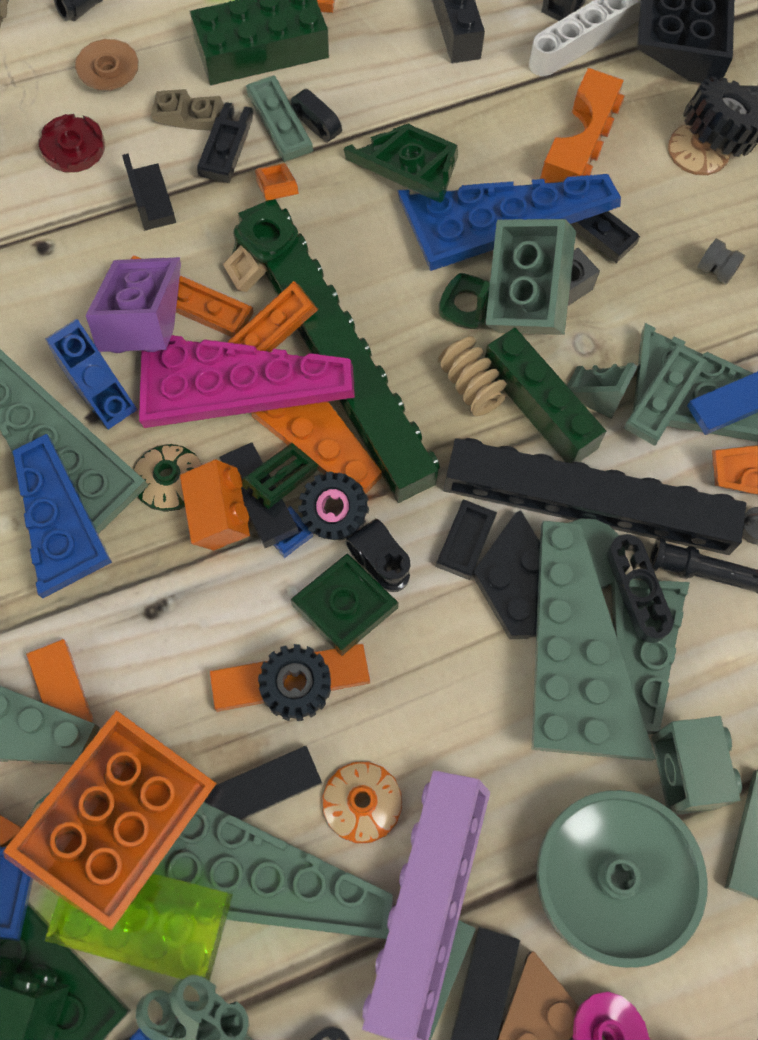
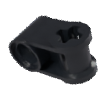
(377, 551)

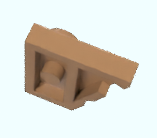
(538, 1006)

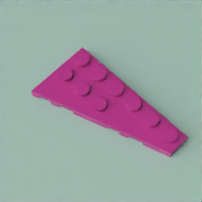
(232, 379)

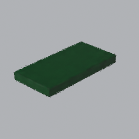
(90, 1005)

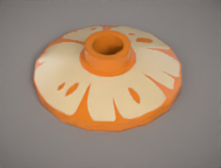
(358, 823)

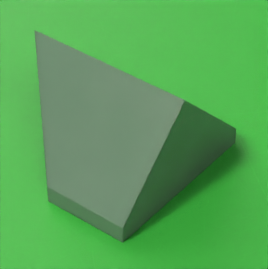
(601, 387)

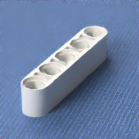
(580, 33)

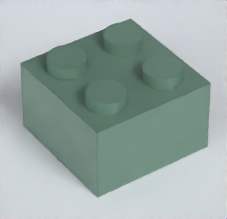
(696, 765)

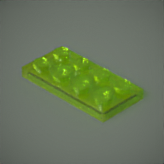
(165, 929)

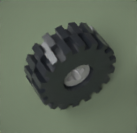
(724, 116)

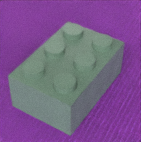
(531, 276)

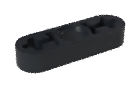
(660, 609)

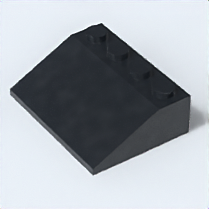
(688, 36)

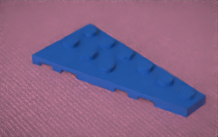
(468, 216)

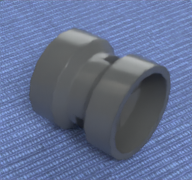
(721, 261)

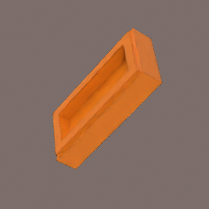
(276, 181)

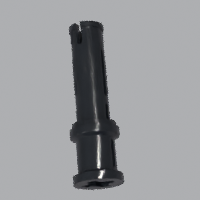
(691, 563)

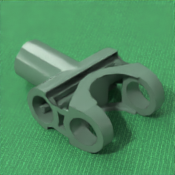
(205, 1020)

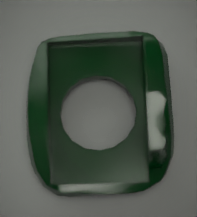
(259, 249)
(459, 284)

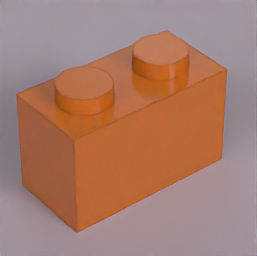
(214, 505)

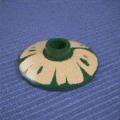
(165, 492)

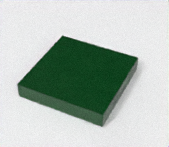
(344, 604)

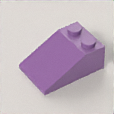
(135, 305)

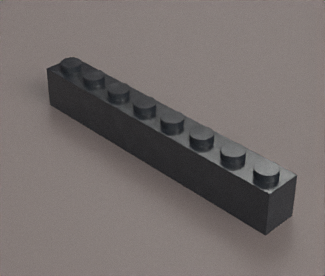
(608, 496)

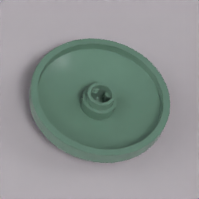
(622, 879)

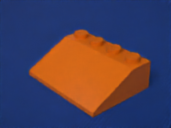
(110, 820)

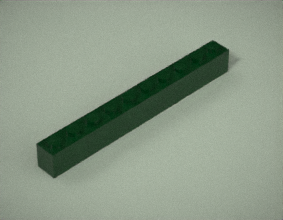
(374, 410)

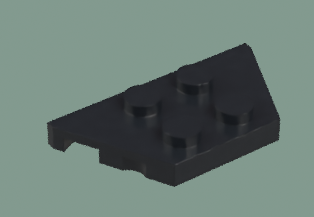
(511, 577)

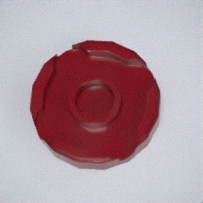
(72, 143)

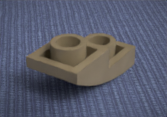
(181, 111)

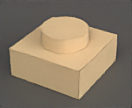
(244, 269)

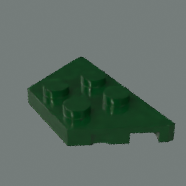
(410, 159)

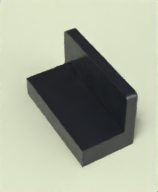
(150, 195)

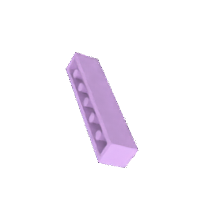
(427, 909)

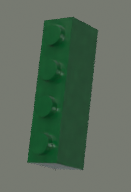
(544, 397)

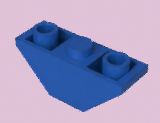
(90, 374)

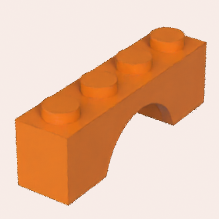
(593, 106)

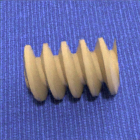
(471, 376)

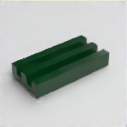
(263, 490)

